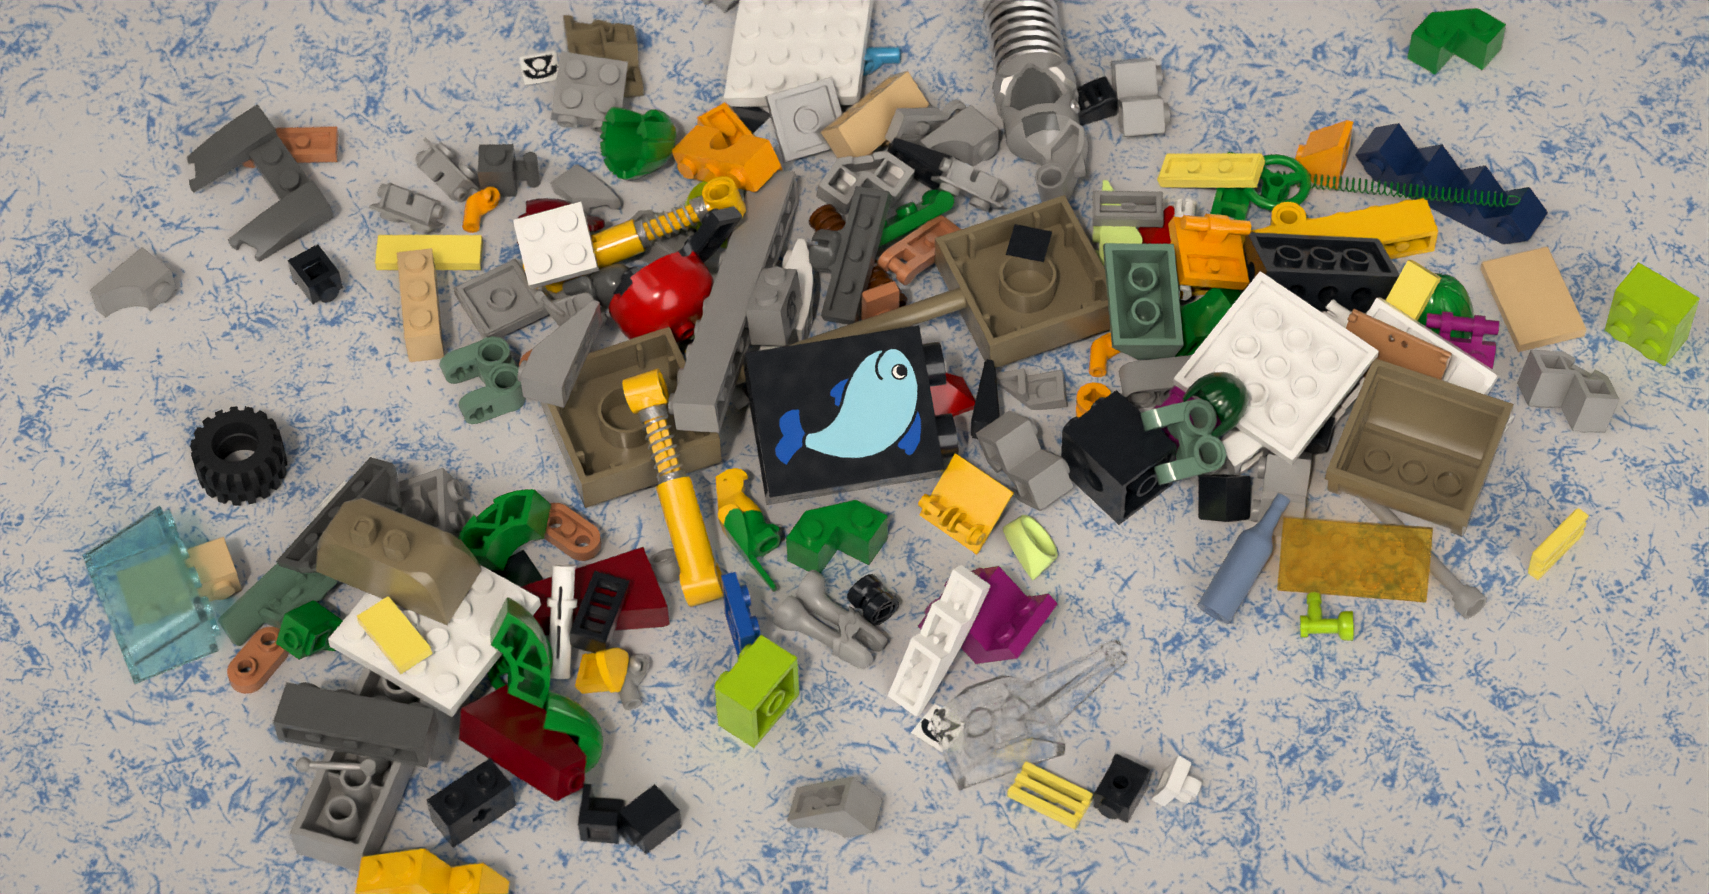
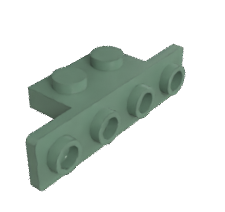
(270, 599)

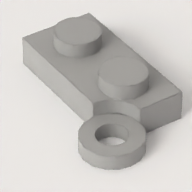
(917, 123)

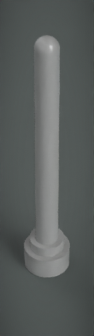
(1467, 599)

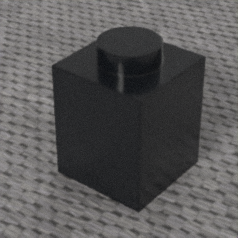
(649, 820)

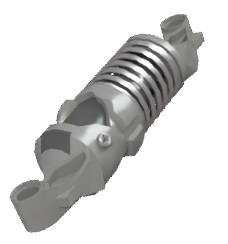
(1036, 92)

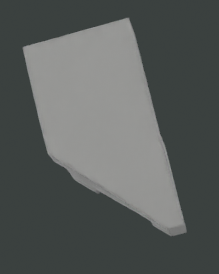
(583, 187)
(1037, 390)

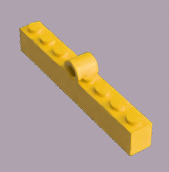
(1401, 227)

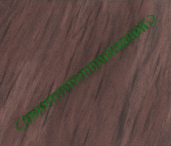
(1410, 189)

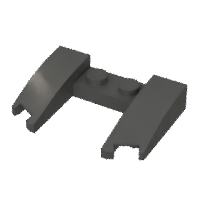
(300, 201)

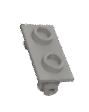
(437, 161)
(981, 191)
(396, 207)

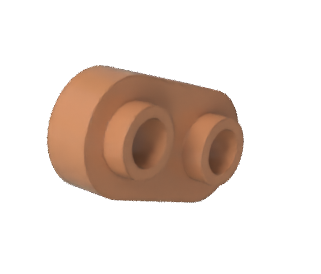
(572, 532)
(260, 658)

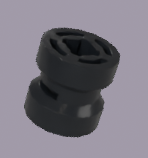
(872, 599)

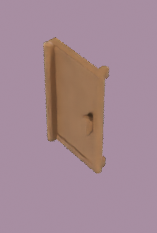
(1417, 356)

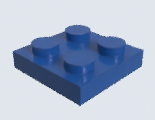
(736, 600)

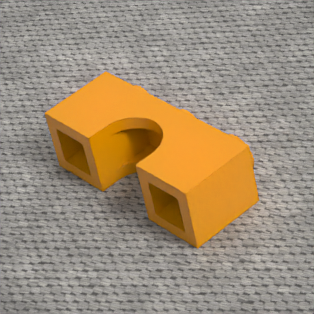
(706, 156)

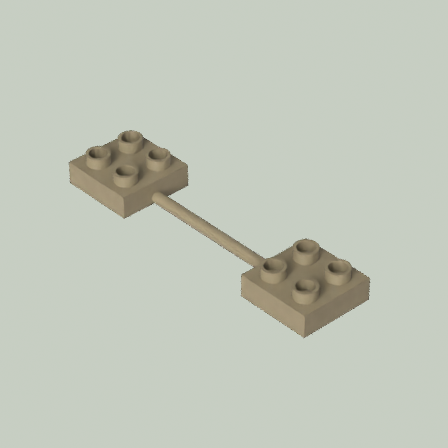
(1005, 300)

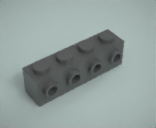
(356, 724)

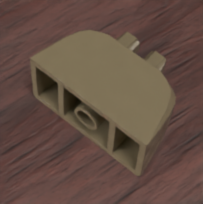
(397, 559)

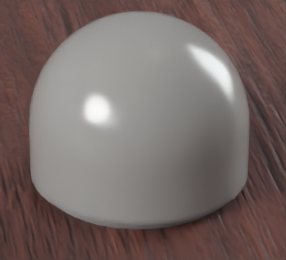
(667, 570)

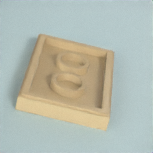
(1533, 299)

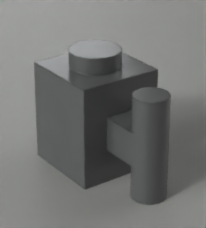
(500, 169)

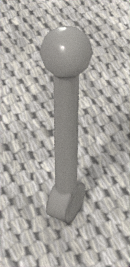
(367, 767)

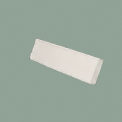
(939, 641)

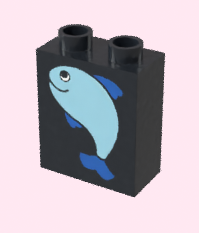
(848, 414)

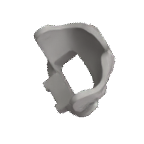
(562, 306)

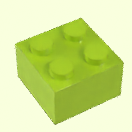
(1651, 314)
(756, 690)

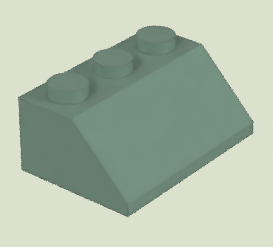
(1143, 299)

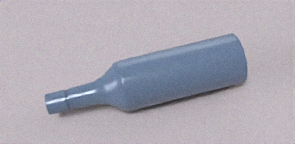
(1242, 565)

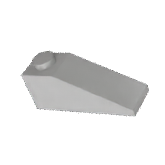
(559, 358)

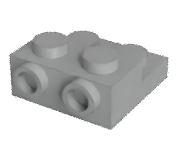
(587, 89)
(434, 500)

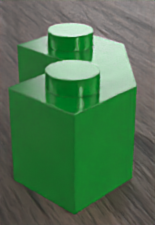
(1463, 33)
(842, 527)

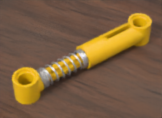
(632, 237)
(699, 571)

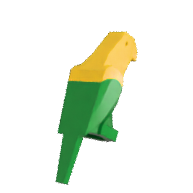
(744, 521)

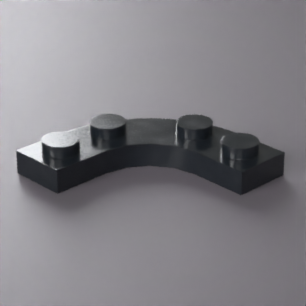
(705, 242)

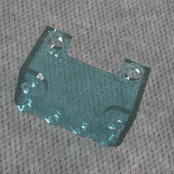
(152, 596)

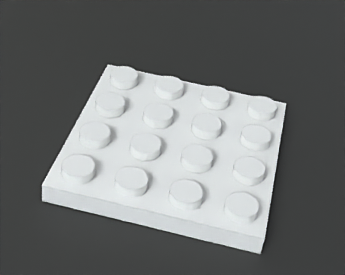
(796, 44)
(1288, 359)
(459, 649)

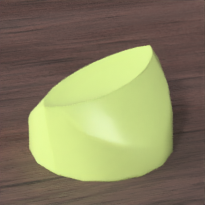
(1030, 544)

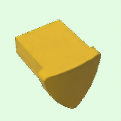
(602, 671)

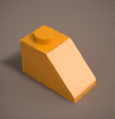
(1326, 152)

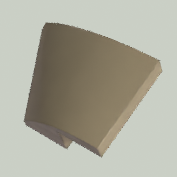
(607, 41)

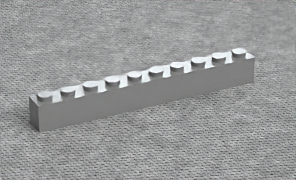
(723, 331)

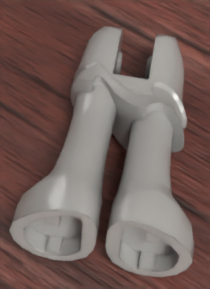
(811, 596)

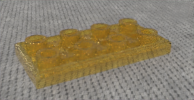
(1354, 558)

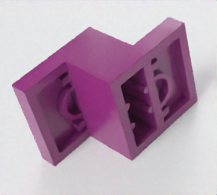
(1004, 620)

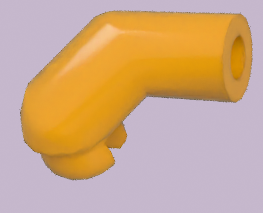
(479, 205)
(1100, 352)

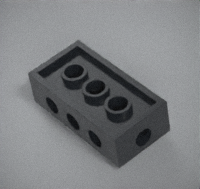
(1323, 267)

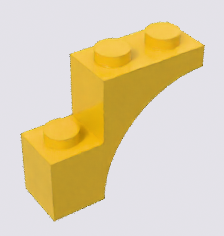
(424, 873)

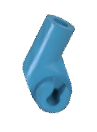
(880, 55)

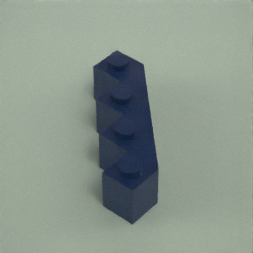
(1394, 157)

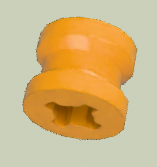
(1088, 395)

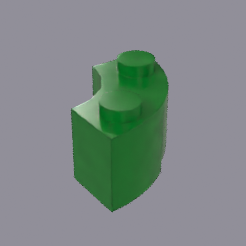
(1203, 315)
(505, 527)
(525, 649)

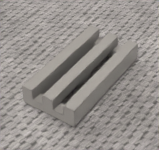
(1127, 213)

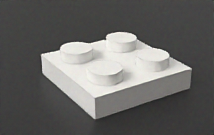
(555, 245)

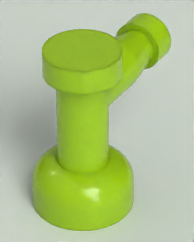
(1314, 624)

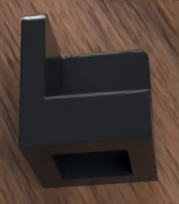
(1224, 497)
(599, 818)

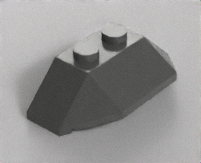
(373, 481)

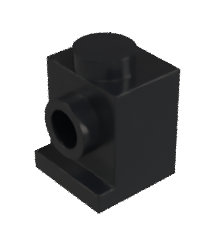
(318, 281)
(1121, 789)

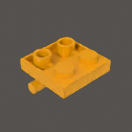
(1210, 251)

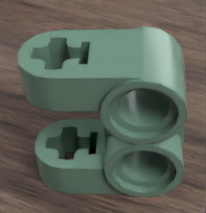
(475, 361)
(1190, 437)

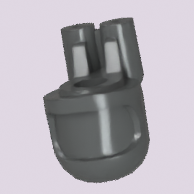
(599, 285)

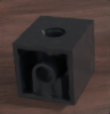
(1115, 456)

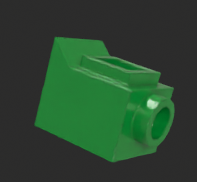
(307, 630)

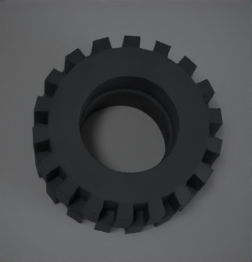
(236, 432)

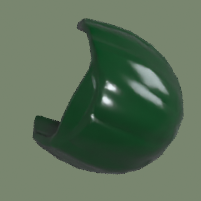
(1225, 394)

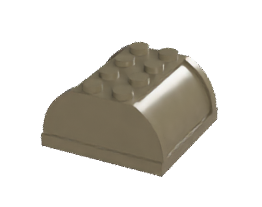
(1418, 445)

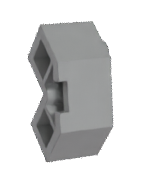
(1137, 96)
(873, 171)
(1555, 381)
(1013, 447)
(1282, 479)

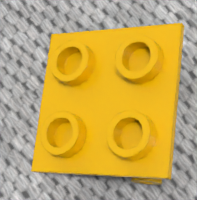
(965, 503)

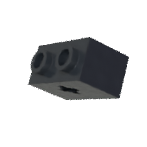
(471, 802)

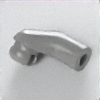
(636, 670)

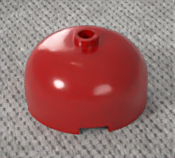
(664, 296)

